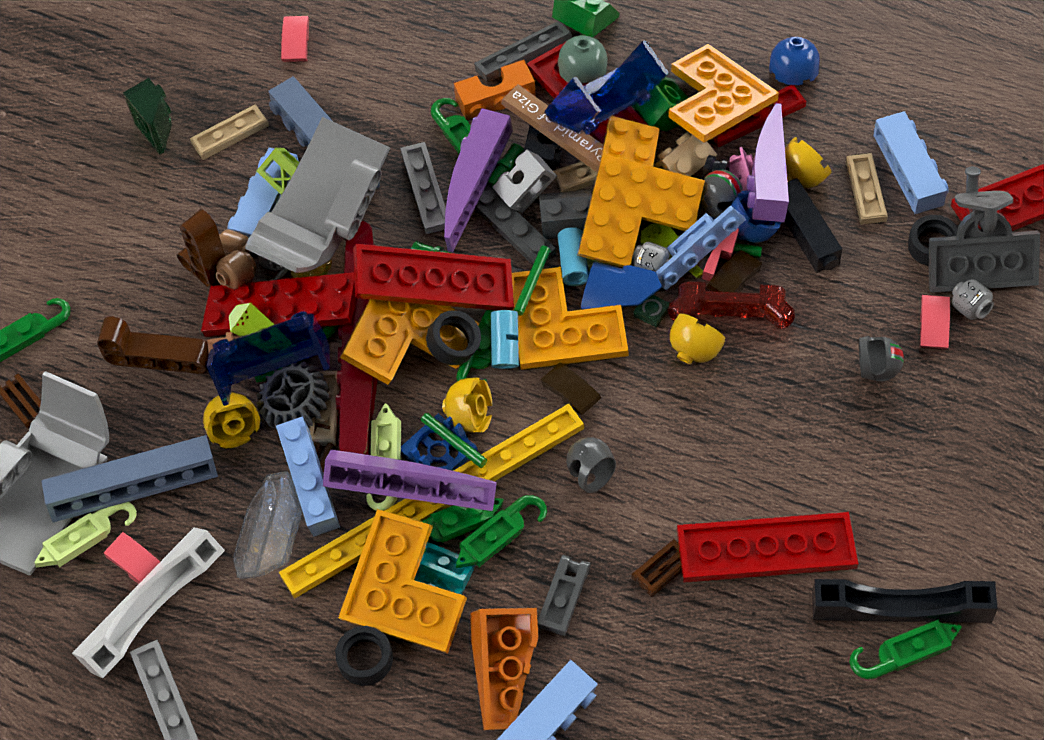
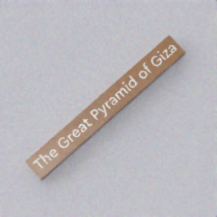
(532, 111)

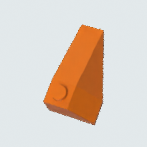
(502, 658)

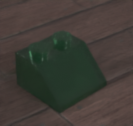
(150, 112)

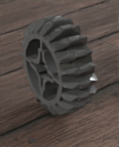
(296, 391)

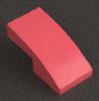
(294, 38)
(723, 250)
(935, 322)
(131, 557)

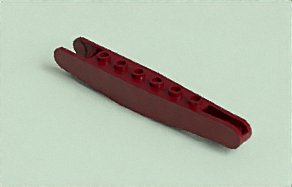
(357, 387)

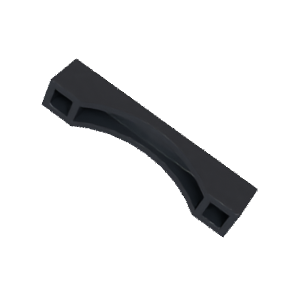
(950, 603)

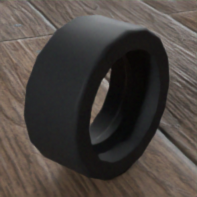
(925, 224)
(442, 351)
(353, 637)

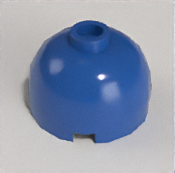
(794, 61)
(753, 230)

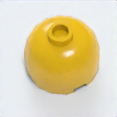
(804, 164)
(694, 340)
(467, 404)
(231, 423)

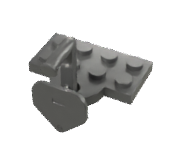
(987, 254)

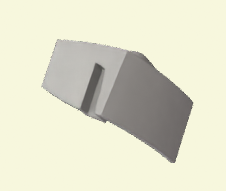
(321, 199)
(60, 440)

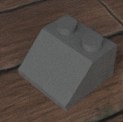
(563, 211)

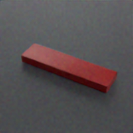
(790, 102)

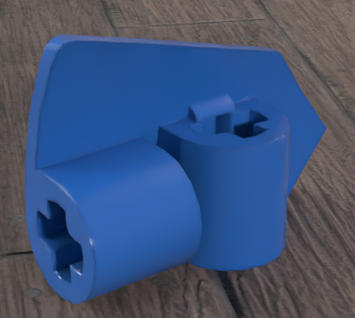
(618, 286)

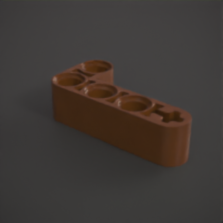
(202, 247)
(150, 351)

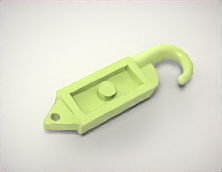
(385, 443)
(80, 536)

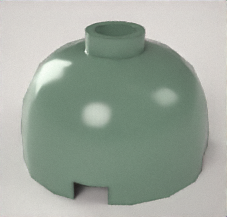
(582, 58)

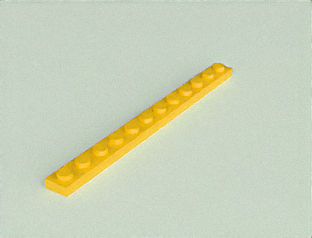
(500, 461)

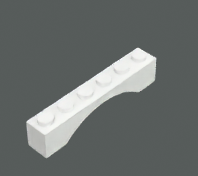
(114, 635)

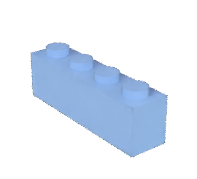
(910, 162)
(258, 199)
(307, 476)
(553, 706)

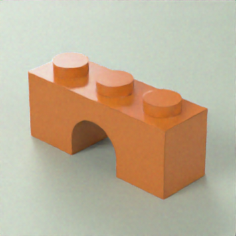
(474, 96)

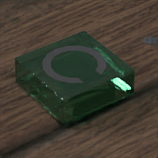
(652, 310)

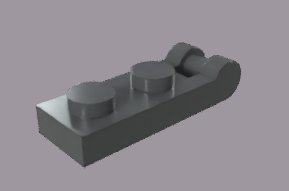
(563, 595)

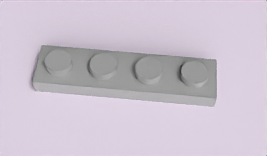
(424, 187)
(163, 692)

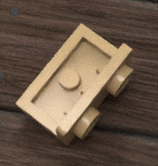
(686, 156)

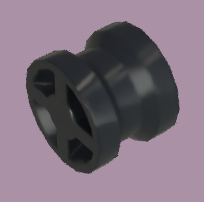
(713, 164)

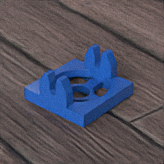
(410, 451)

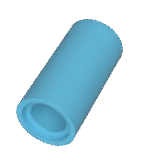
(573, 267)
(504, 339)

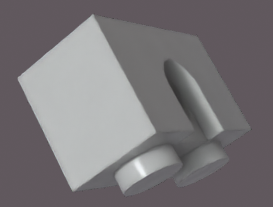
(536, 178)

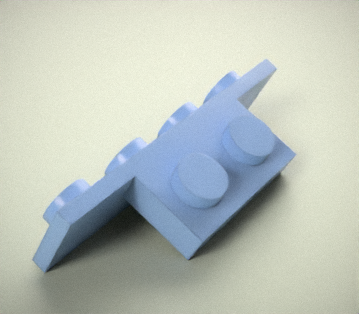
(697, 243)

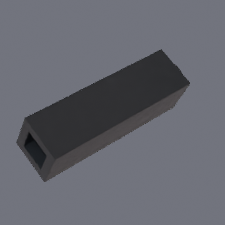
(811, 229)

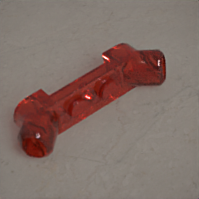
(769, 303)

